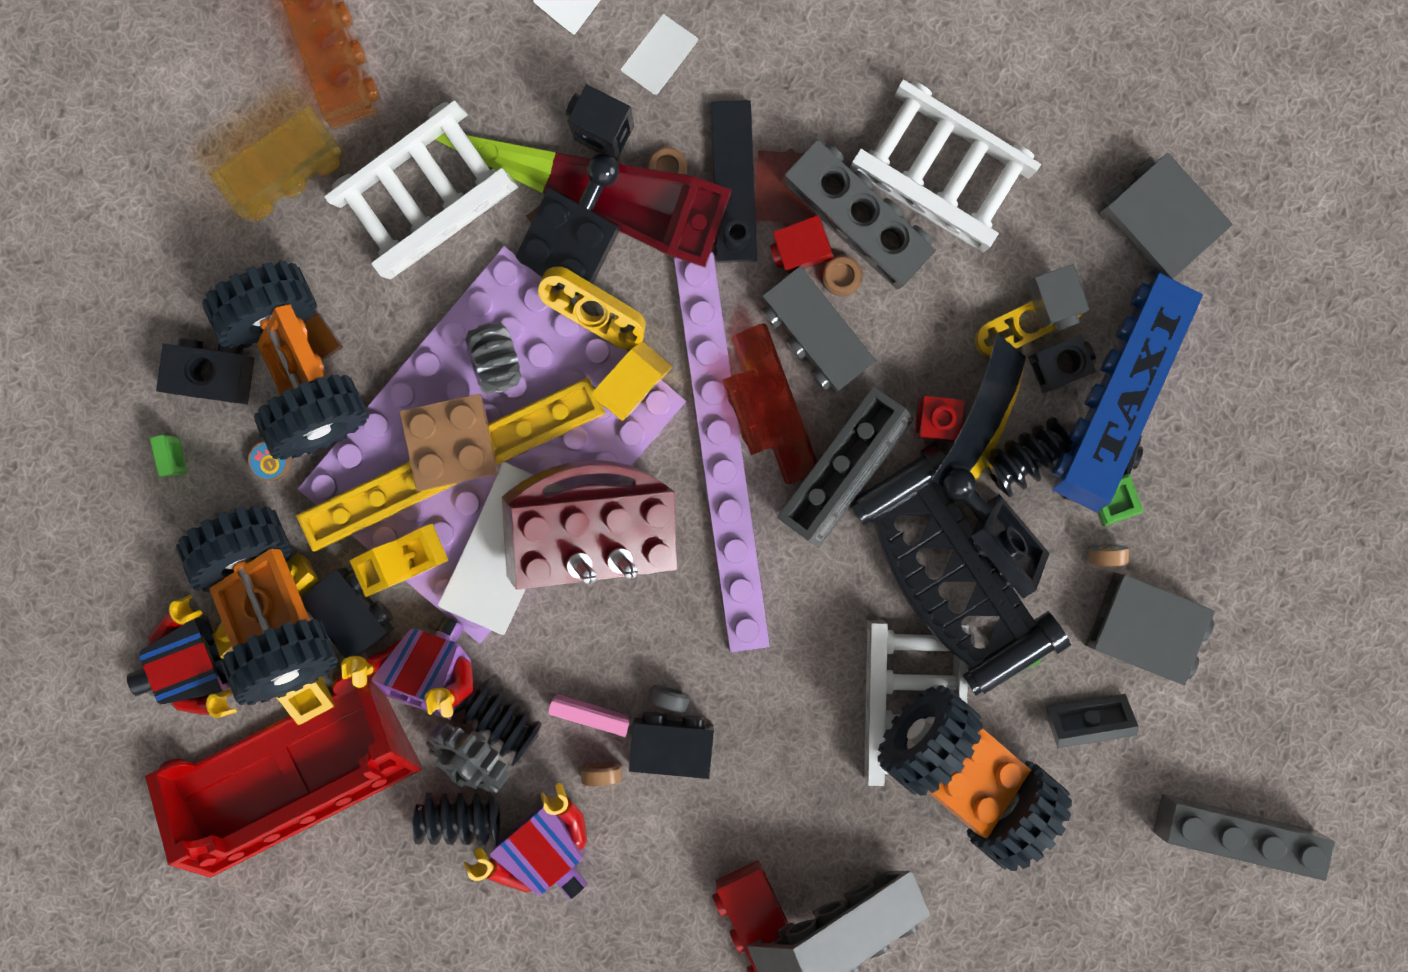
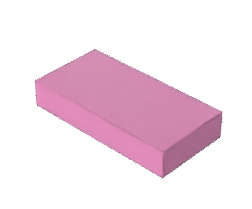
(589, 715)

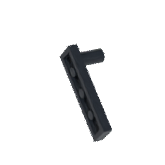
(735, 171)

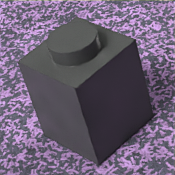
(1058, 297)

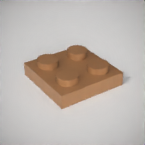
(449, 442)

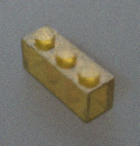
(278, 165)

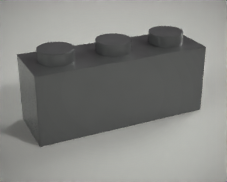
(816, 331)

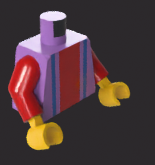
(419, 669)
(538, 850)

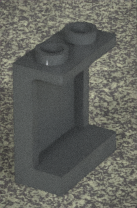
(1165, 215)
(1151, 628)

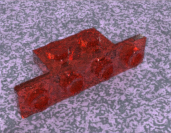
(767, 405)

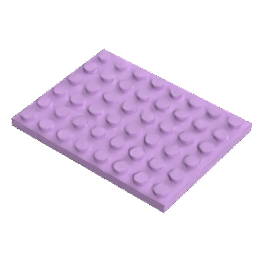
(550, 357)

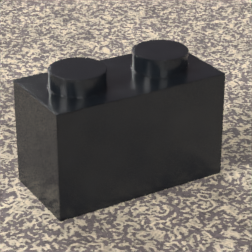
(347, 615)
(671, 746)

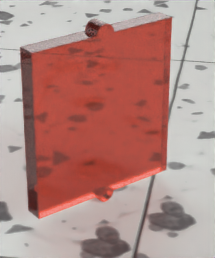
(772, 198)

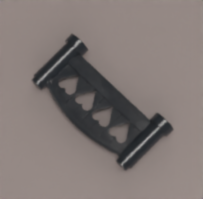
(1017, 636)

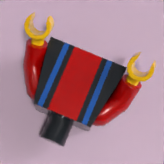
(183, 664)

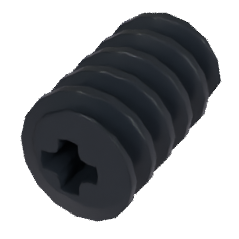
(1027, 456)
(499, 720)
(456, 820)

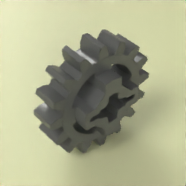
(467, 758)

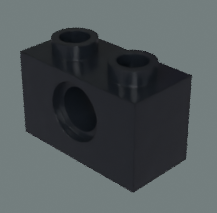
(599, 121)
(182, 376)

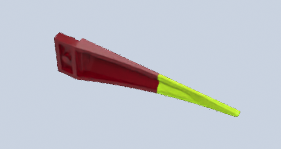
(653, 206)

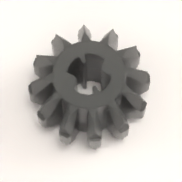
(493, 358)

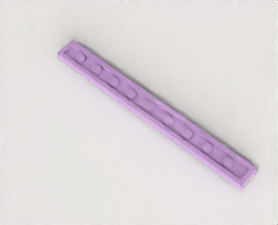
(722, 456)

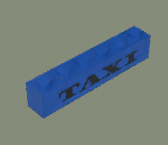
(1126, 393)

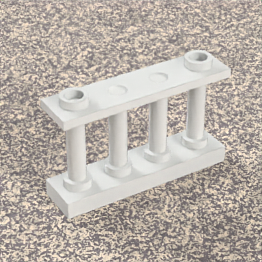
(942, 207)
(458, 208)
(883, 681)

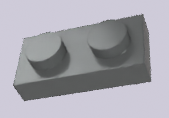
(1092, 721)

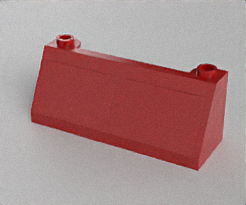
(279, 781)

